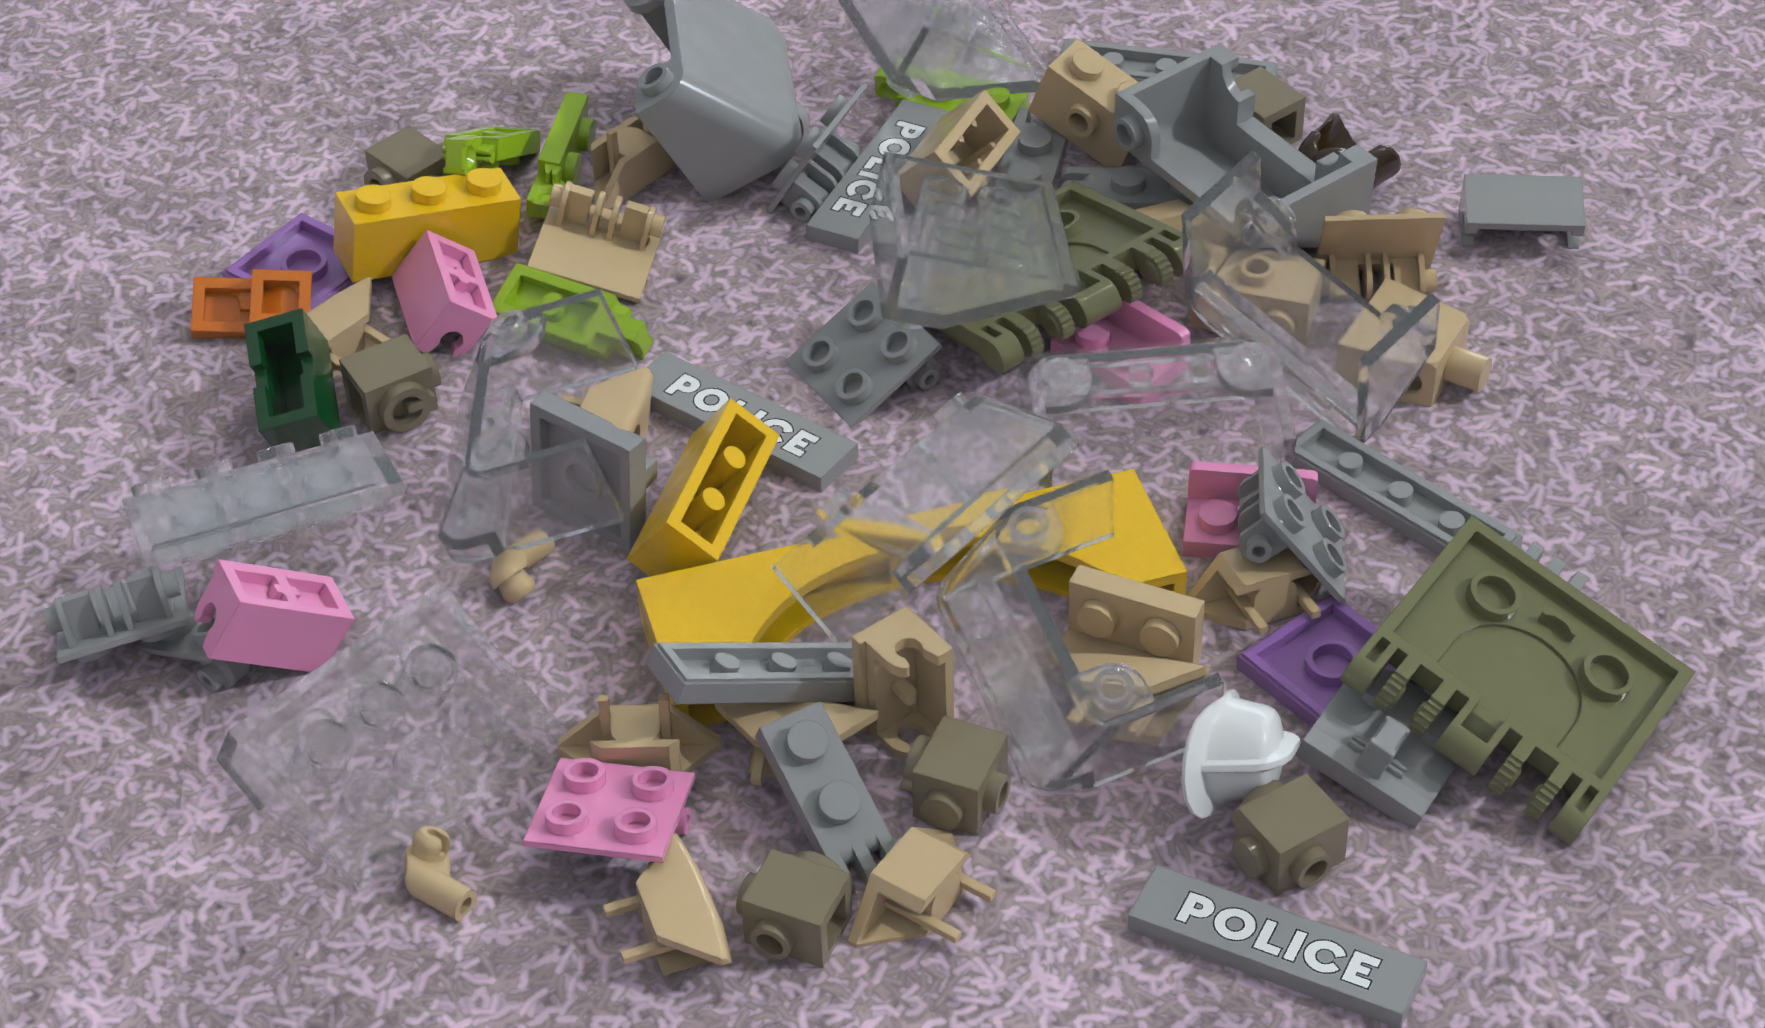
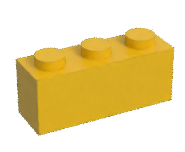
(384, 222)
(705, 492)

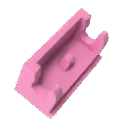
(443, 293)
(272, 616)

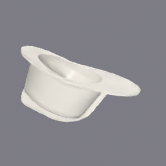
(1232, 752)

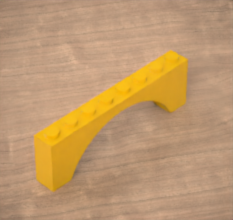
(750, 603)

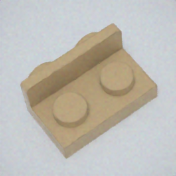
(1131, 618)

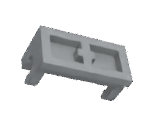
(1522, 205)

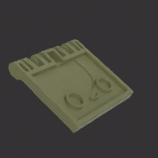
(1105, 249)
(1523, 669)

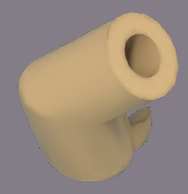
(510, 574)
(429, 874)

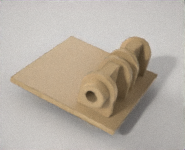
(598, 243)
(1382, 244)

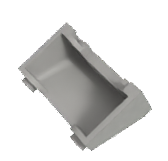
(724, 95)
(1198, 125)

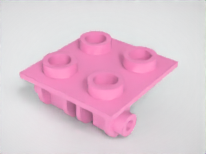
(611, 810)

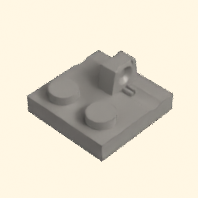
(617, 452)
(1378, 753)

